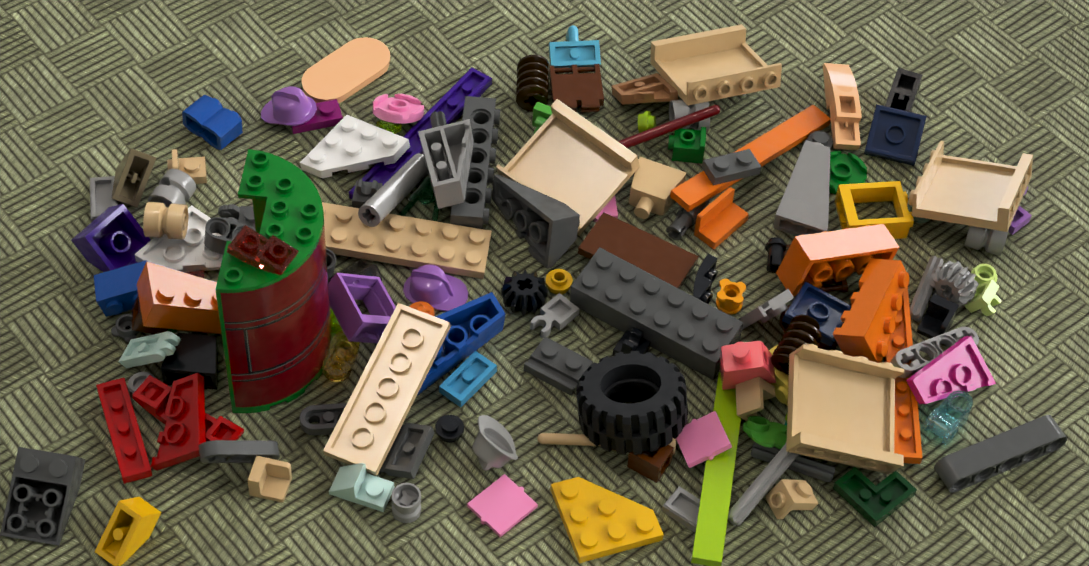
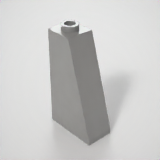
(806, 197)

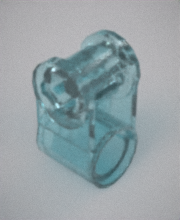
(946, 419)

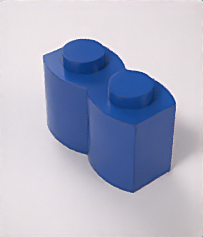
(212, 122)

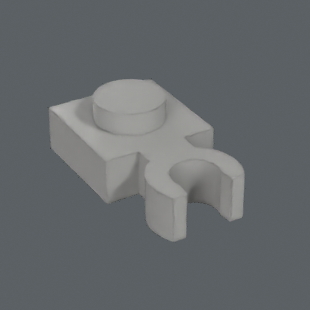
(556, 313)

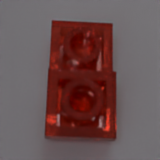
(263, 253)

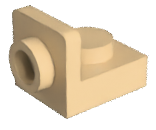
(193, 166)

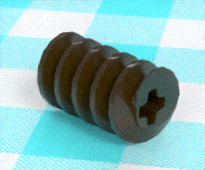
(532, 81)
(801, 331)

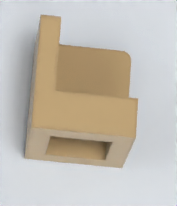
(751, 396)
(269, 479)

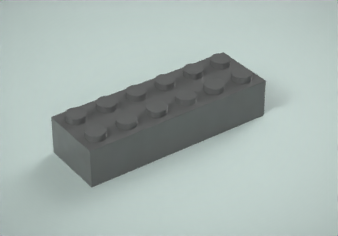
(666, 315)

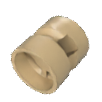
(165, 220)

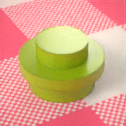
(646, 121)

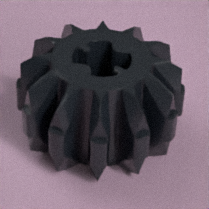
(524, 292)

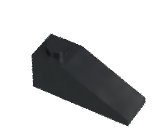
(904, 90)

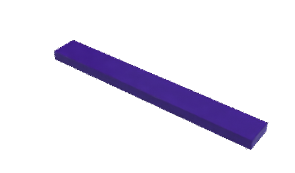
(472, 84)

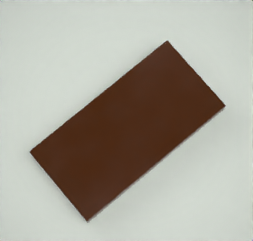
(640, 249)

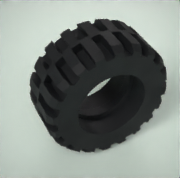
(636, 425)

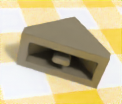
(132, 177)

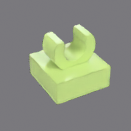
(985, 298)

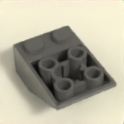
(41, 495)

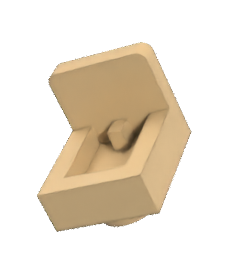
(790, 496)

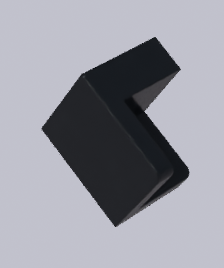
(938, 317)

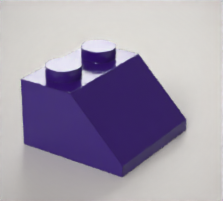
(111, 239)

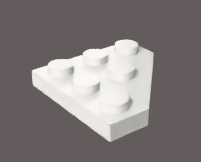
(353, 147)
(185, 254)

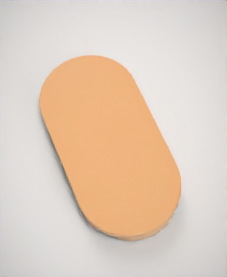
(346, 70)

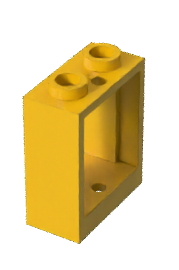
(874, 192)

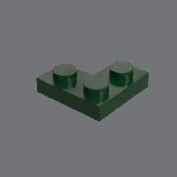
(873, 501)

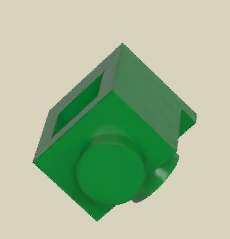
(688, 145)

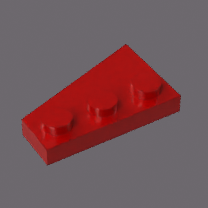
(184, 423)

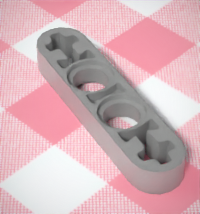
(930, 347)

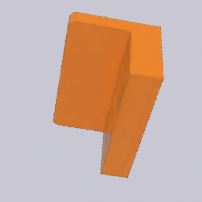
(719, 219)

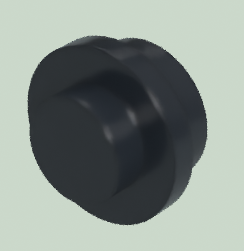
(449, 428)

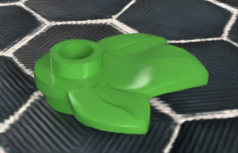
(765, 432)

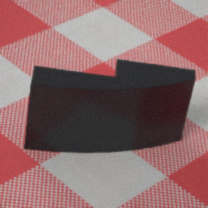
(704, 279)

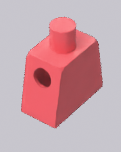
(744, 362)

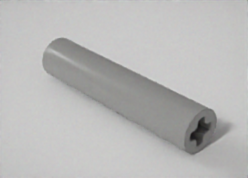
(393, 191)

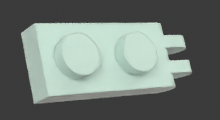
(149, 349)

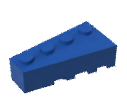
(470, 329)

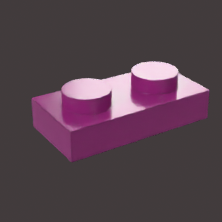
(326, 115)

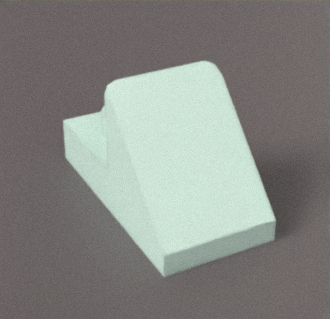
(362, 488)

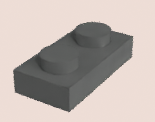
(731, 167)

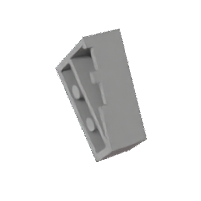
(448, 160)

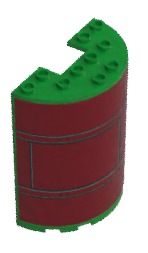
(270, 322)

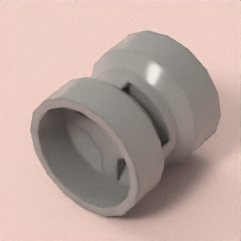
(406, 502)

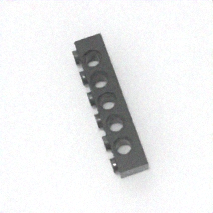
(482, 117)

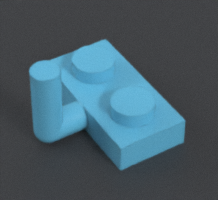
(574, 51)

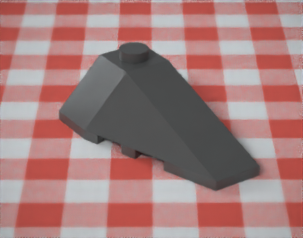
(540, 219)

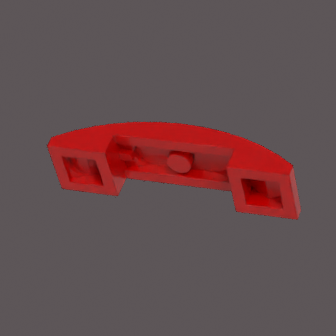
(154, 396)

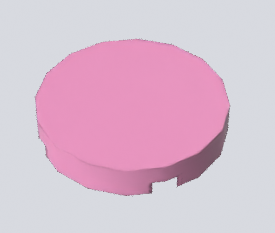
(398, 109)

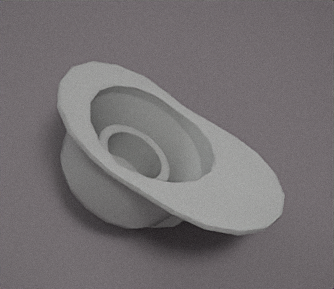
(493, 444)

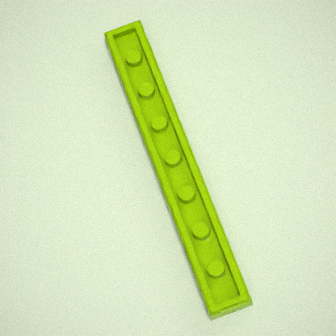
(717, 485)

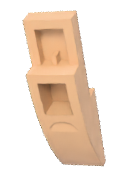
(844, 105)

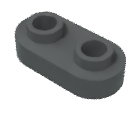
(326, 416)

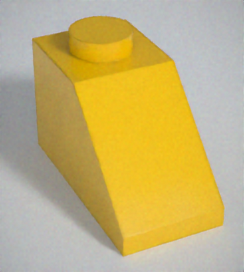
(127, 530)

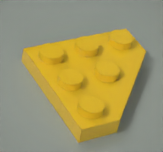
(601, 520)

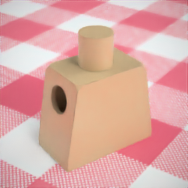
(652, 188)

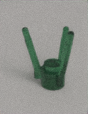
(425, 195)

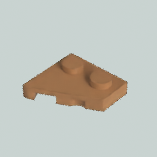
(645, 90)

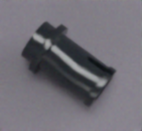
(775, 249)

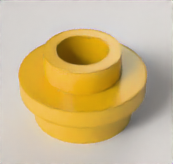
(558, 286)

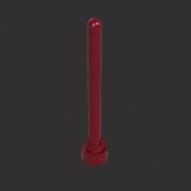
(670, 126)

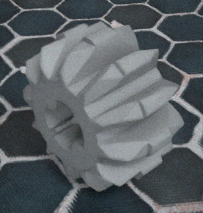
(954, 283)

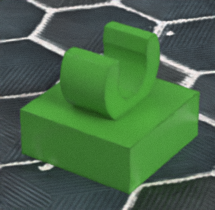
(540, 114)

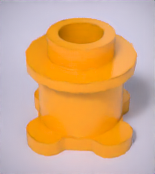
(730, 296)

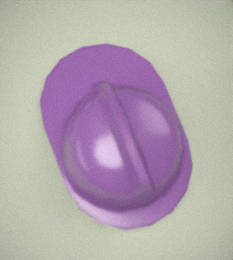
(289, 107)
(435, 287)

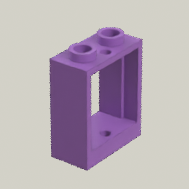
(370, 289)

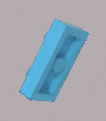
(468, 378)

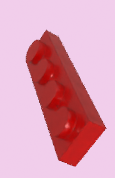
(124, 430)

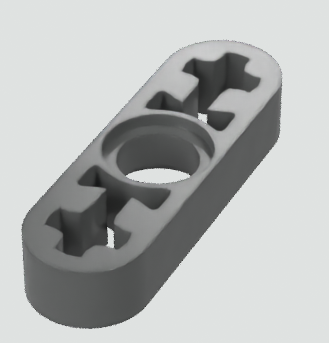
(237, 451)

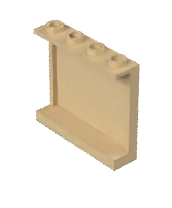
(713, 65)
(573, 163)
(970, 190)
(842, 409)

